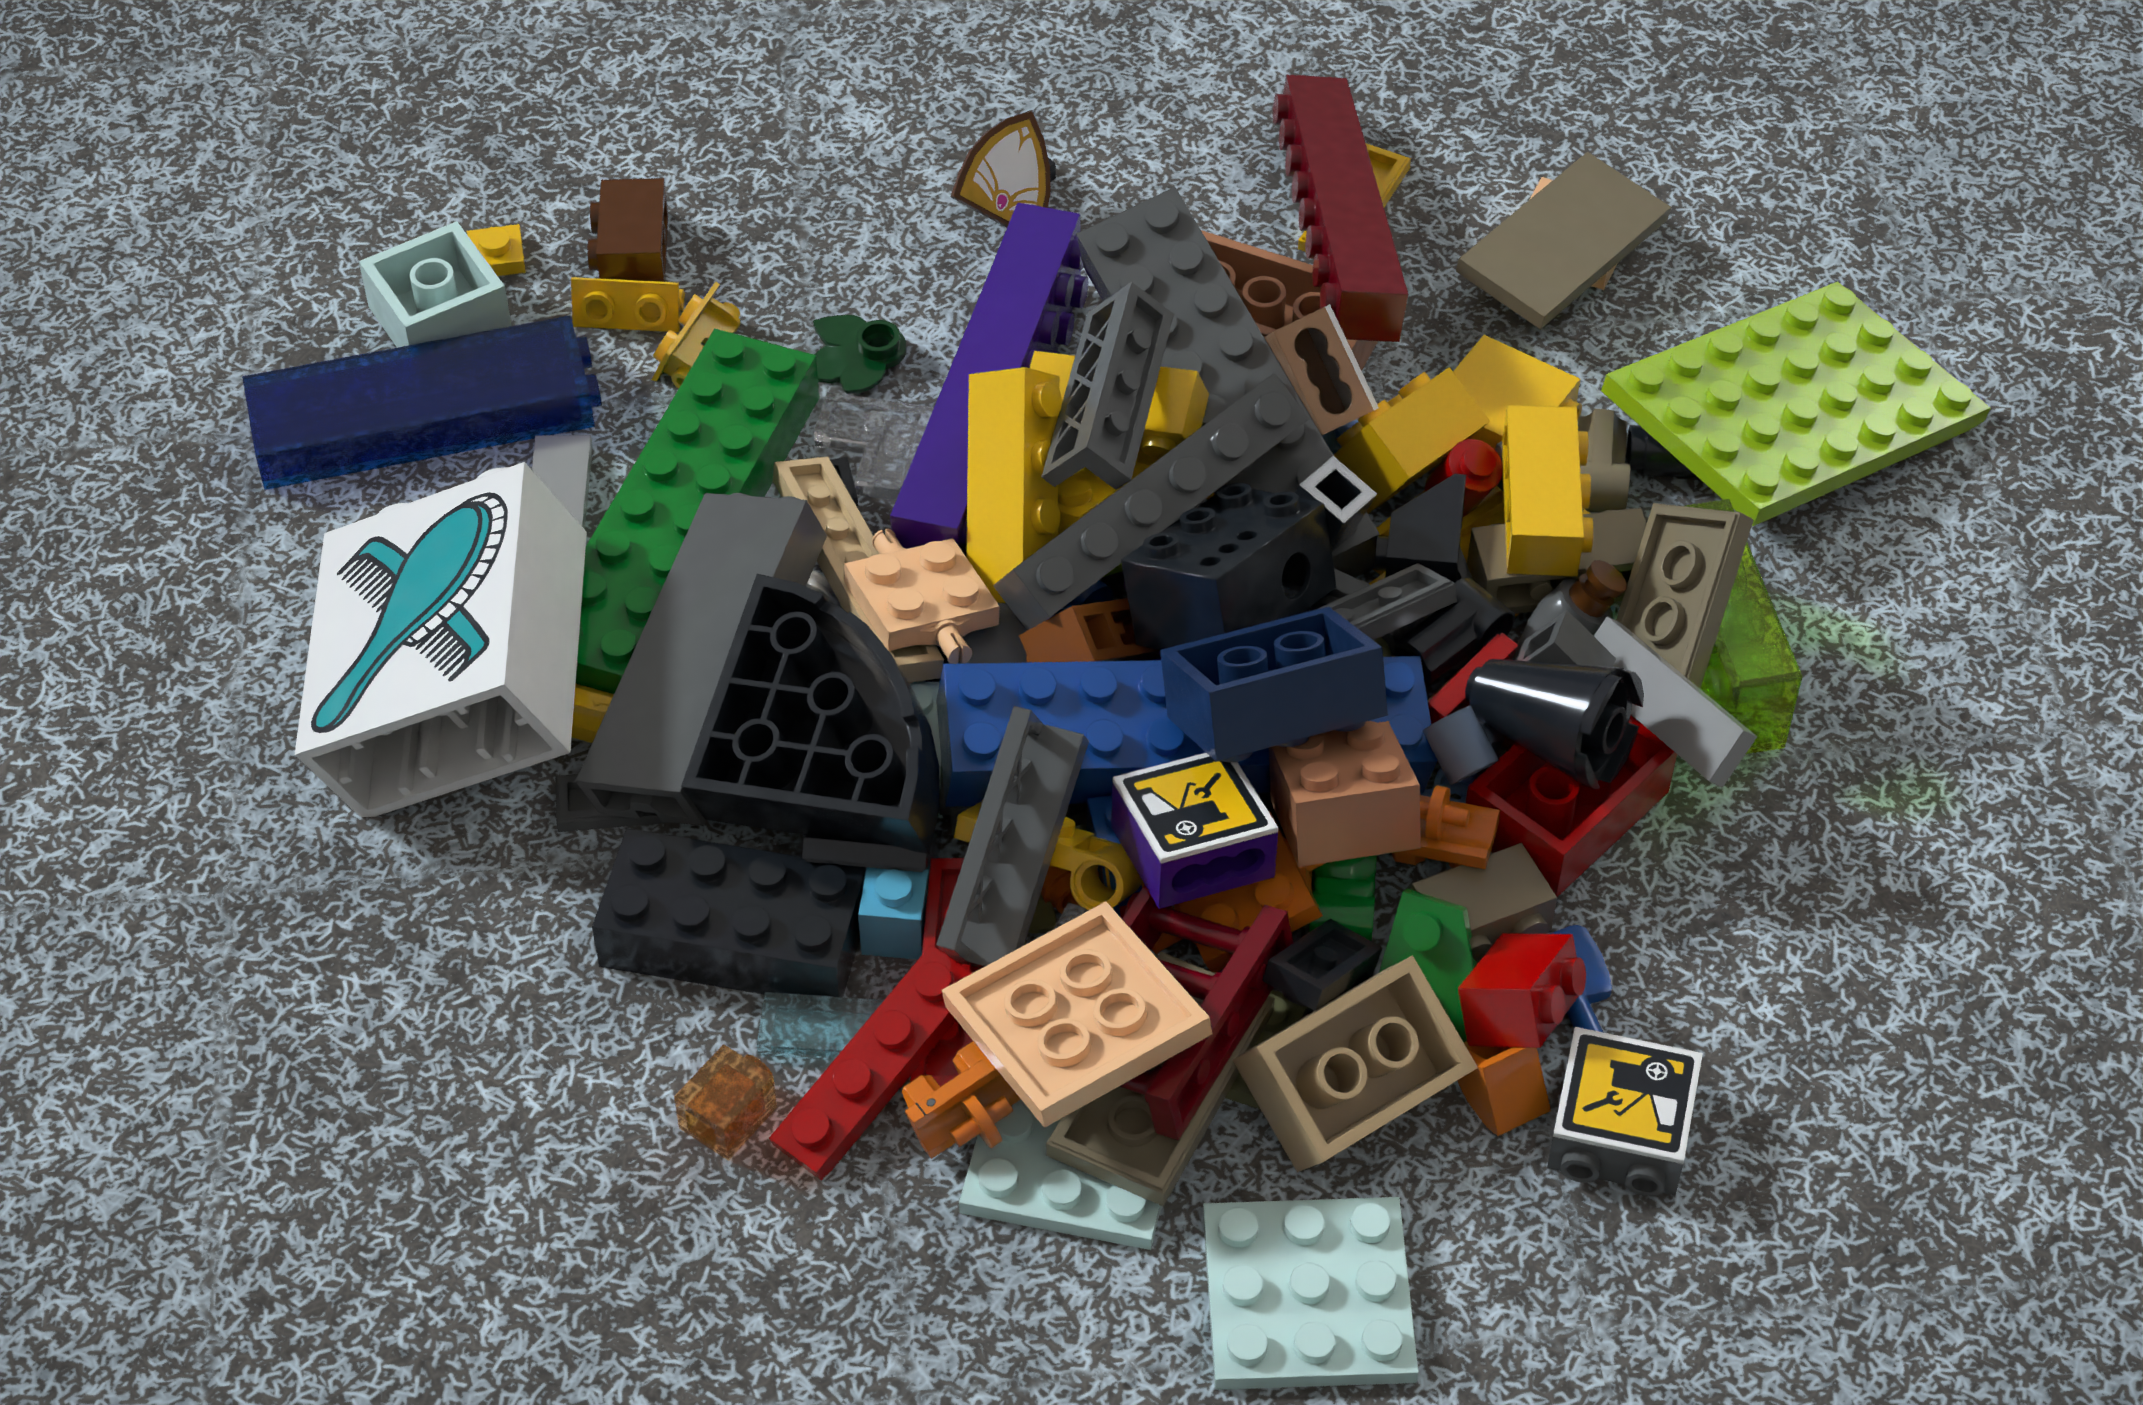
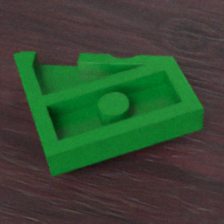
(1439, 940)

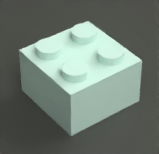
(434, 288)

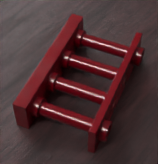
(1229, 999)

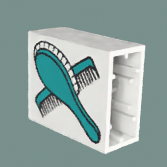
(443, 643)

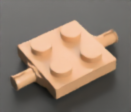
(921, 595)

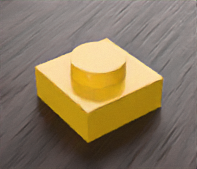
(500, 248)

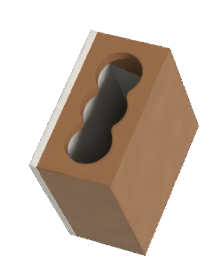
(1322, 369)

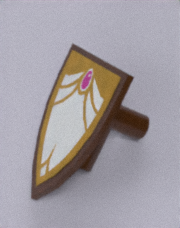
(1005, 168)

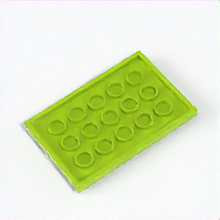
(1794, 401)

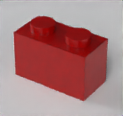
(1521, 990)

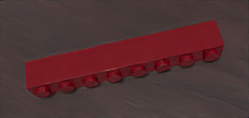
(1340, 207)

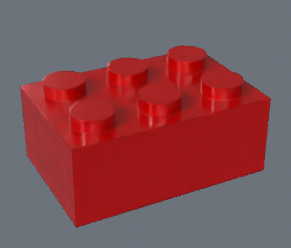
(1564, 821)

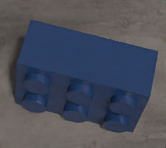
(1274, 684)

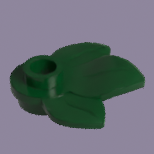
(857, 351)

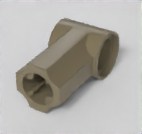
(1606, 460)

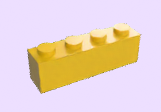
(1008, 443)

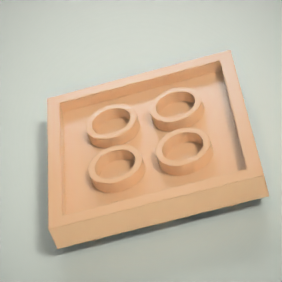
(1076, 1013)

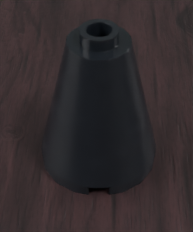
(1561, 713)

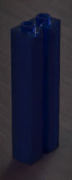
(420, 401)

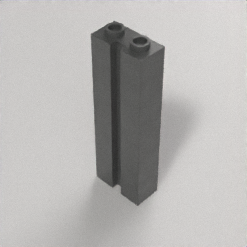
(677, 663)

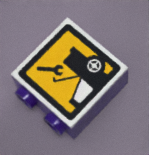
(1193, 828)

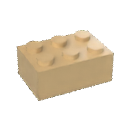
(1355, 1064)

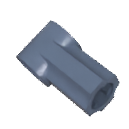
(1463, 744)

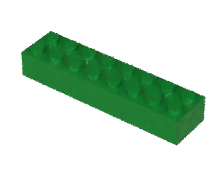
(716, 437)

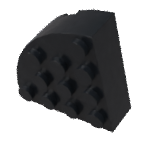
(815, 729)

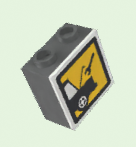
(1625, 1112)

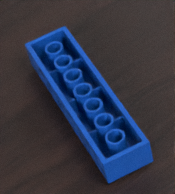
(1122, 716)

